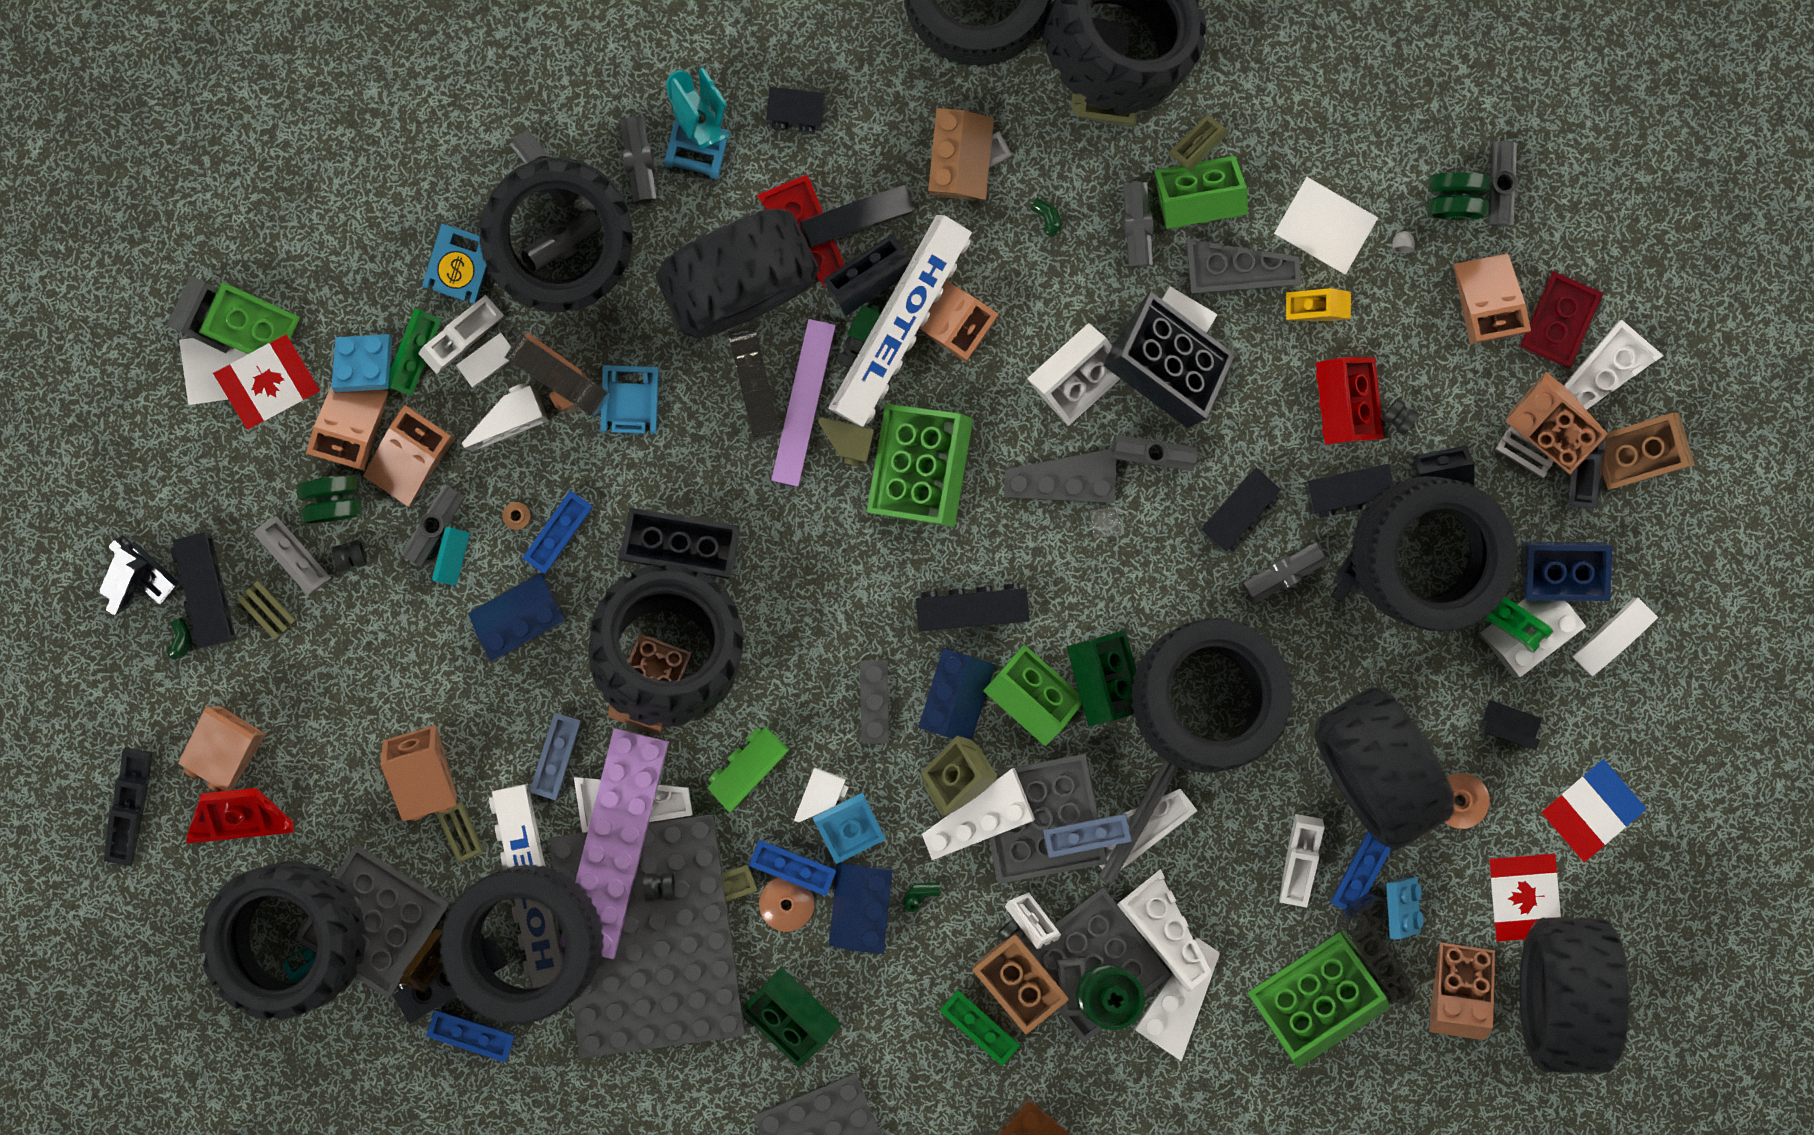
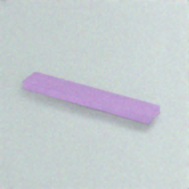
(803, 402)

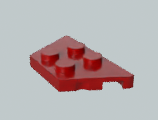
(236, 816)

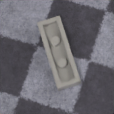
(292, 555)

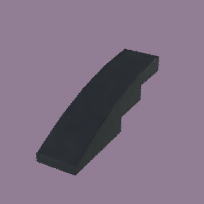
(857, 216)
(128, 806)

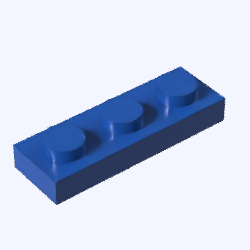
(557, 532)
(792, 867)
(1360, 872)
(470, 1035)

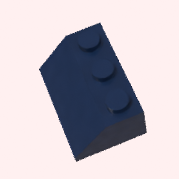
(1566, 570)
(517, 617)
(956, 695)
(860, 907)

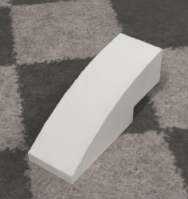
(460, 334)
(1615, 636)
(1301, 860)

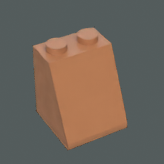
(220, 748)
(418, 773)

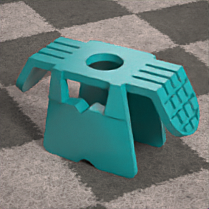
(688, 106)

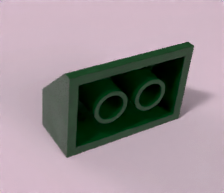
(1104, 676)
(790, 1017)

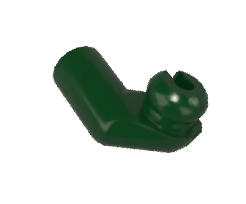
(1050, 215)
(181, 641)
(917, 893)

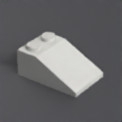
(510, 416)

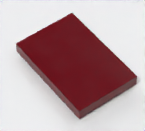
(1561, 319)

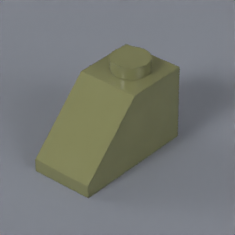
(848, 440)

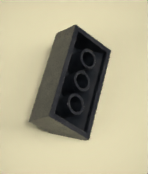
(680, 540)

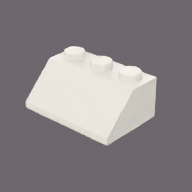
(1075, 374)
(1515, 655)

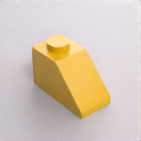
(1318, 305)

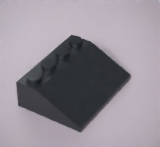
(1170, 361)

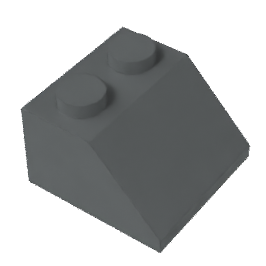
(192, 311)

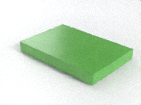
(245, 320)

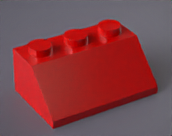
(1349, 400)

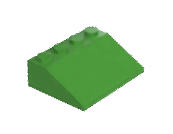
(920, 465)
(1319, 1000)

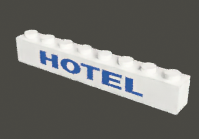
(900, 320)
(522, 846)

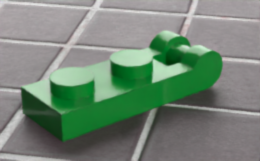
(1517, 622)

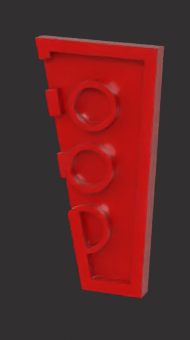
(803, 203)

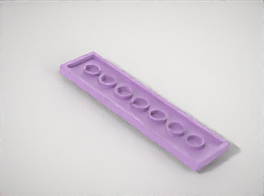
(619, 829)

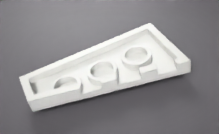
(1611, 364)
(668, 803)
(989, 814)
(1167, 816)
(1160, 922)
(1175, 1010)

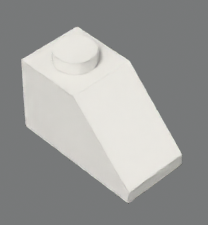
(821, 794)

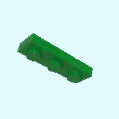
(408, 363)
(979, 1027)

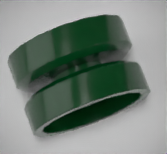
(1458, 196)
(329, 495)
(1105, 1011)

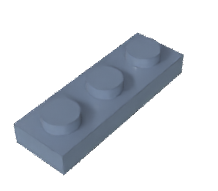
(555, 756)
(1087, 835)

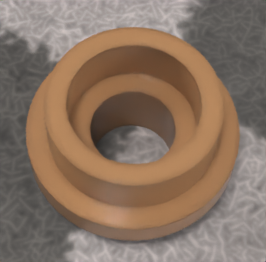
(525, 515)

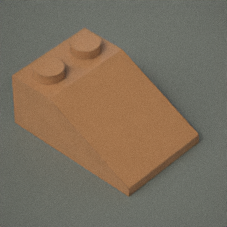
(1646, 451)

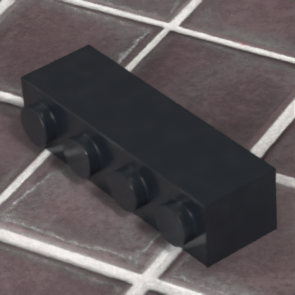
(204, 590)
(972, 609)

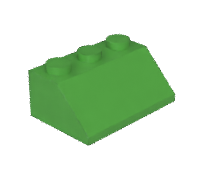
(1204, 194)
(1034, 695)
(747, 767)

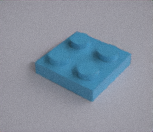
(361, 363)
(849, 828)
(1403, 907)

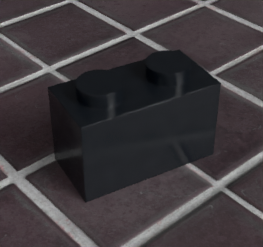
(795, 110)

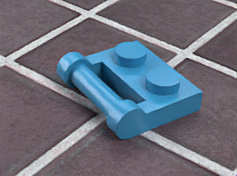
(680, 140)

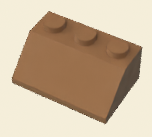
(960, 155)
(1019, 983)

